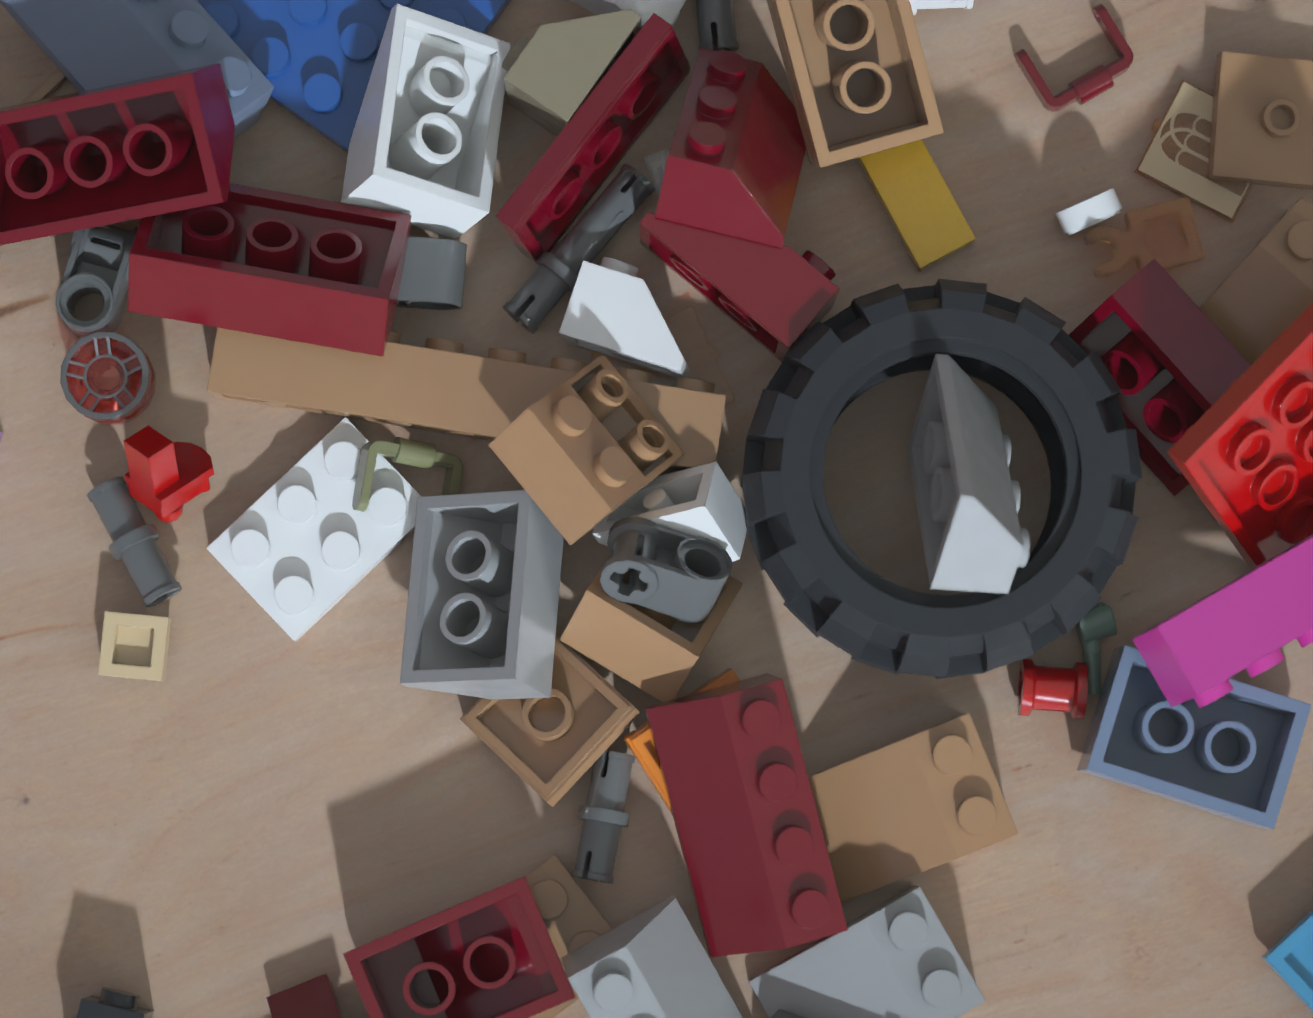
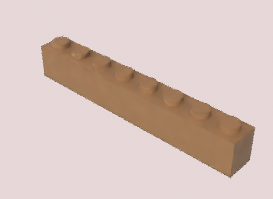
(439, 387)

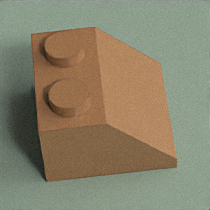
(641, 642)

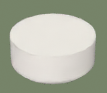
(1089, 212)

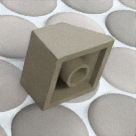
(564, 64)

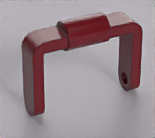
(1089, 84)

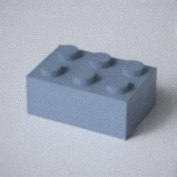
(1215, 758)

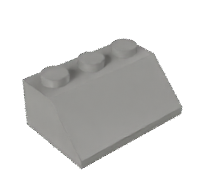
(965, 486)
(482, 596)
(649, 970)

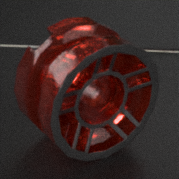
(96, 355)

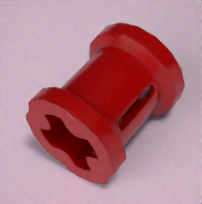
(1052, 689)

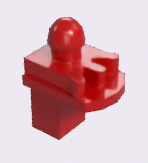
(165, 472)

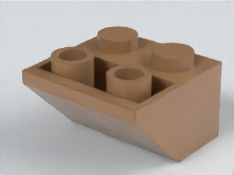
(585, 449)

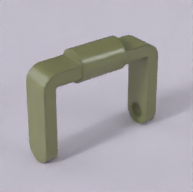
(404, 452)

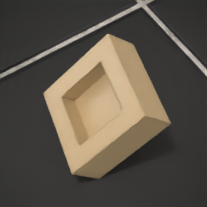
(134, 646)

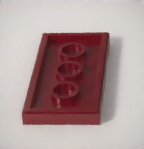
(595, 139)

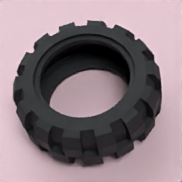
(1039, 369)

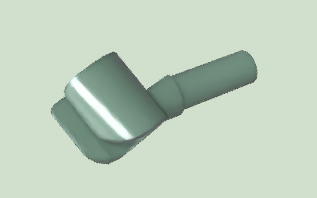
(1094, 626)

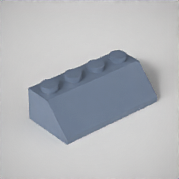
(140, 39)

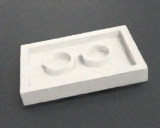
(305, 541)

